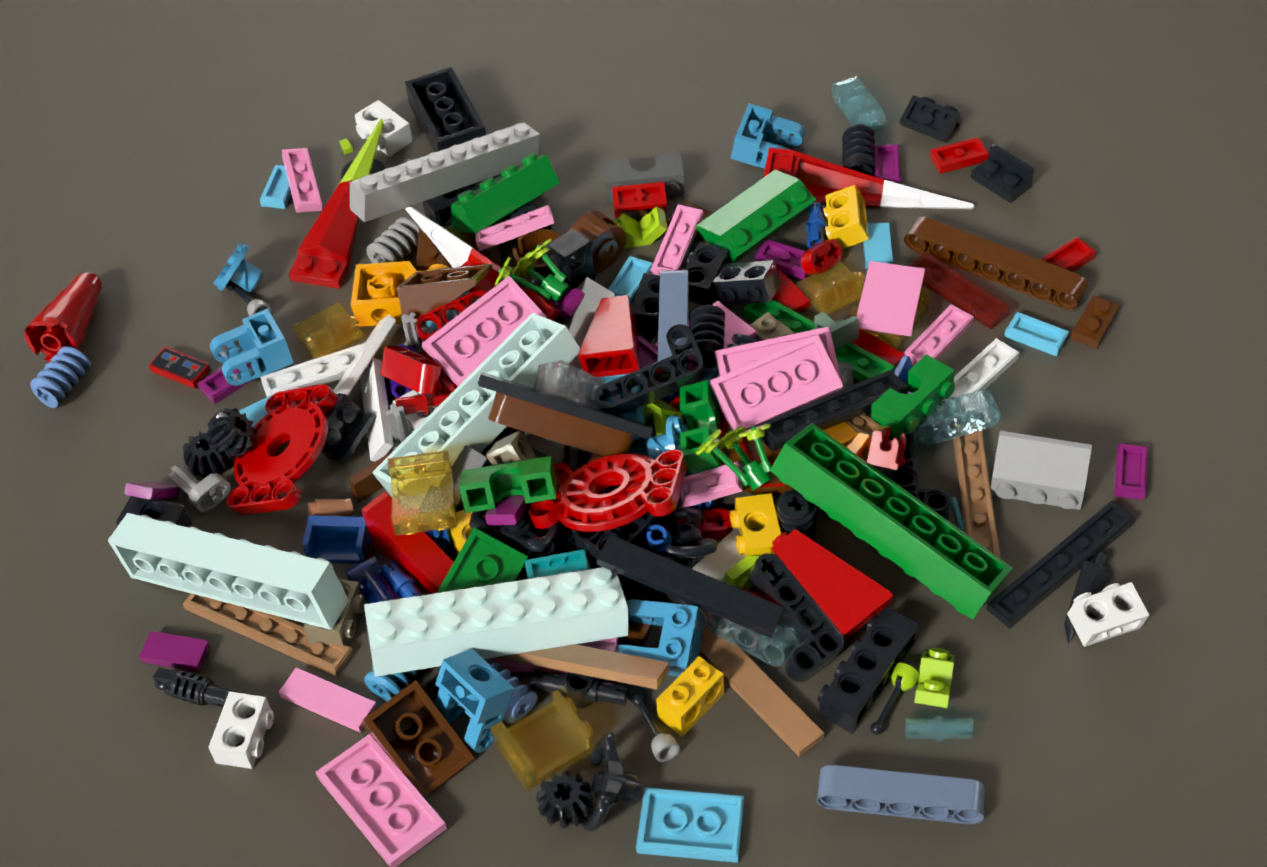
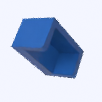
(336, 539)

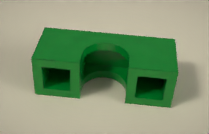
(929, 385)
(702, 419)
(487, 485)

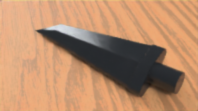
(1091, 579)

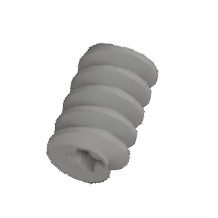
(394, 242)

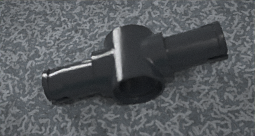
(593, 690)

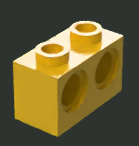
(846, 217)
(690, 696)

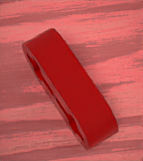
(823, 260)
(709, 524)

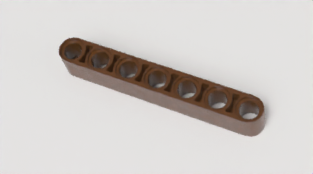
(997, 263)

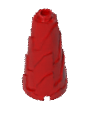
(65, 318)

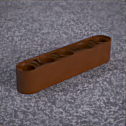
(559, 426)

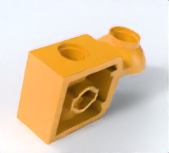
(376, 290)

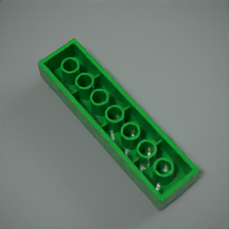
(891, 520)

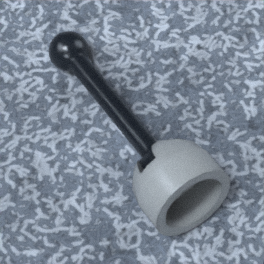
(254, 306)
(663, 745)

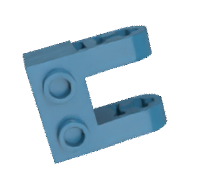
(761, 126)
(259, 345)
(679, 637)
(473, 685)

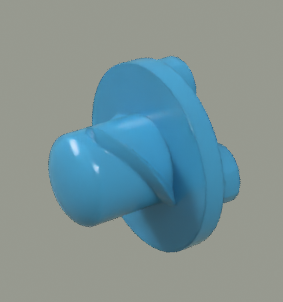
(240, 271)
(670, 440)

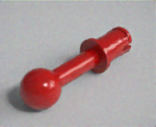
(420, 403)

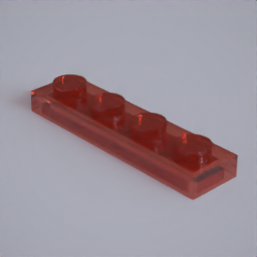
(961, 291)

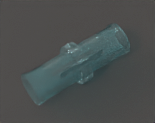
(938, 728)

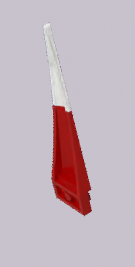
(826, 178)
(461, 254)

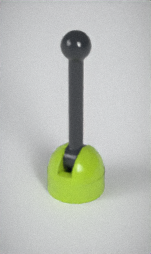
(903, 678)

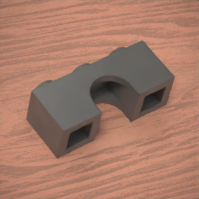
(666, 169)

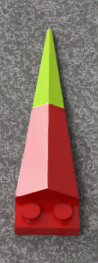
(329, 245)

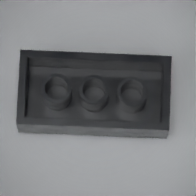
(443, 109)

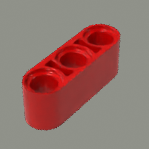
(410, 369)

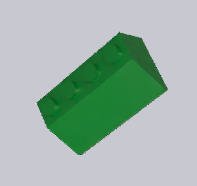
(503, 194)
(756, 214)

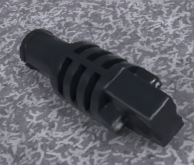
(190, 687)

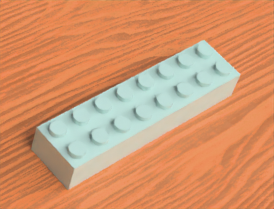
(465, 412)
(230, 570)
(496, 620)

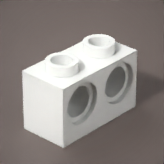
(396, 130)
(1110, 618)
(236, 728)

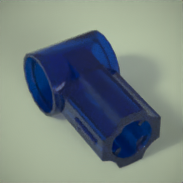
(371, 581)

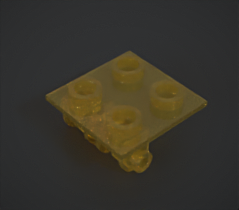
(833, 288)
(328, 331)

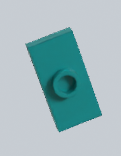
(557, 564)

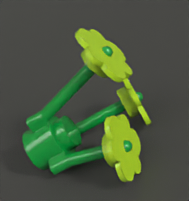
(553, 286)
(755, 473)

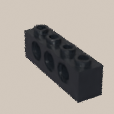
(850, 709)

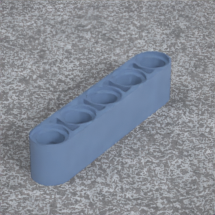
(672, 309)
(901, 794)

